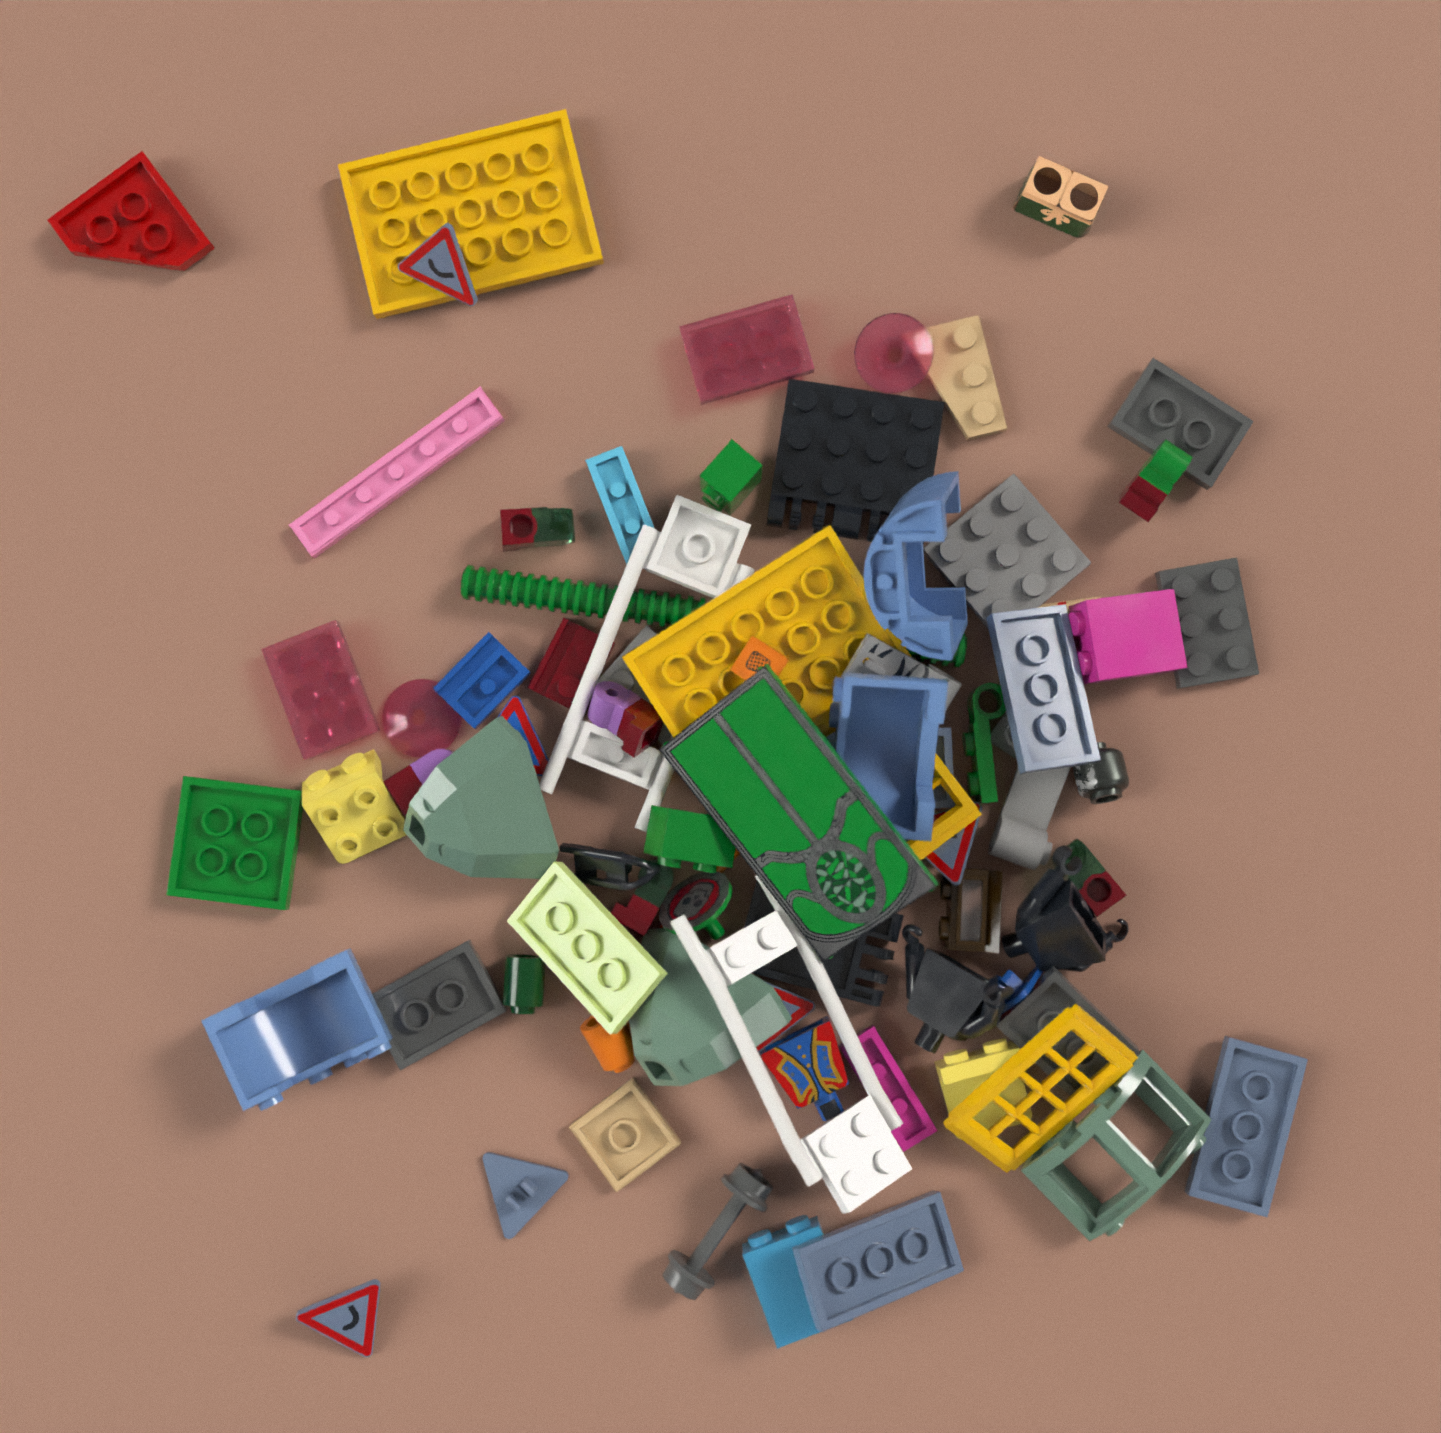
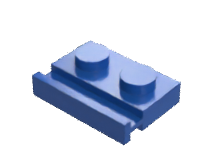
(482, 680)

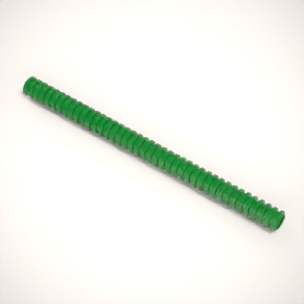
(597, 600)

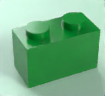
(730, 478)
(687, 836)

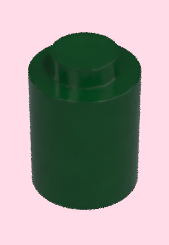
(524, 983)

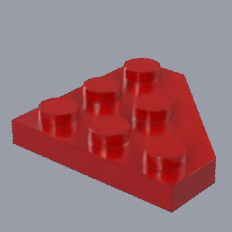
(132, 221)

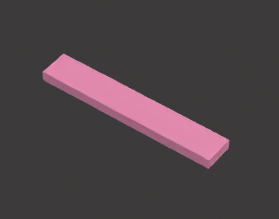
(396, 472)

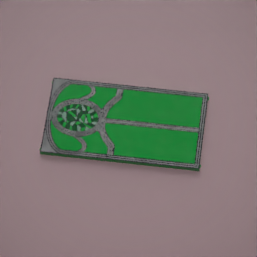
(797, 814)

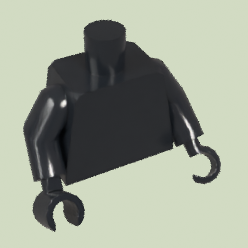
(1058, 924)
(948, 995)

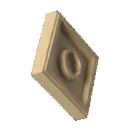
(625, 1134)

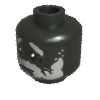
(1105, 779)

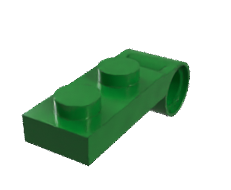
(978, 744)

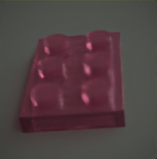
(746, 349)
(321, 690)

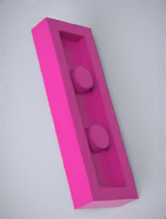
(915, 1119)

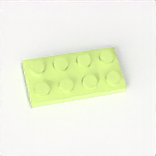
(586, 947)

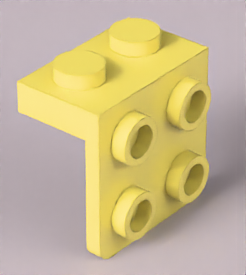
(353, 807)
(965, 1071)

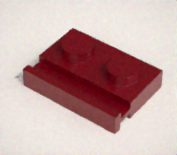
(565, 663)

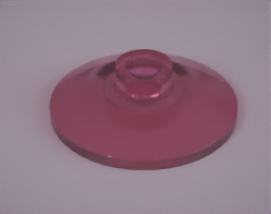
(890, 333)
(437, 731)

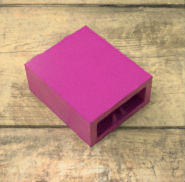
(1127, 636)

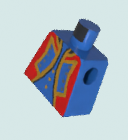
(809, 1067)

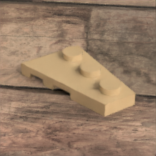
(966, 378)

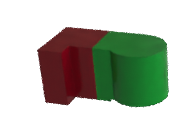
(1155, 480)

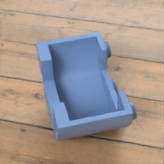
(894, 571)
(890, 742)
(298, 1031)

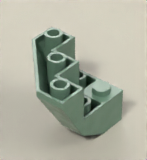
(485, 809)
(679, 1026)

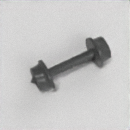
(687, 1273)

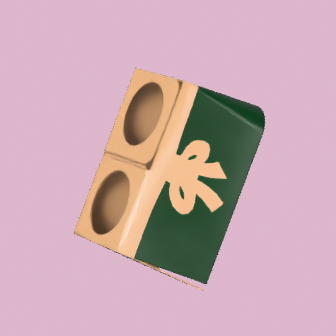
(1043, 207)

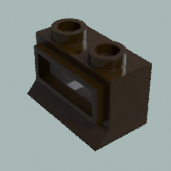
(972, 911)

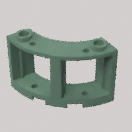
(1072, 1197)

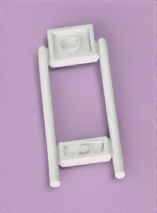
(693, 550)
(854, 1148)

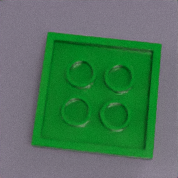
(235, 843)

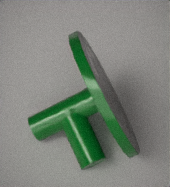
(700, 900)

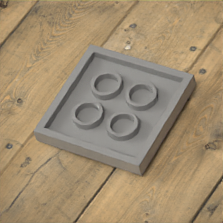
(1007, 553)

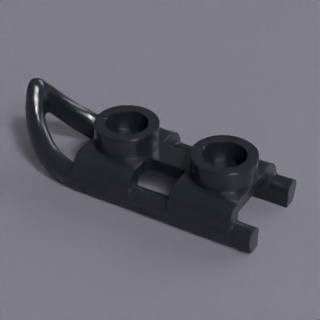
(615, 863)

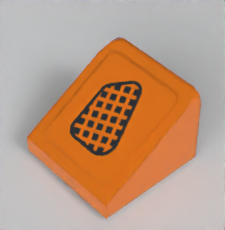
(756, 655)

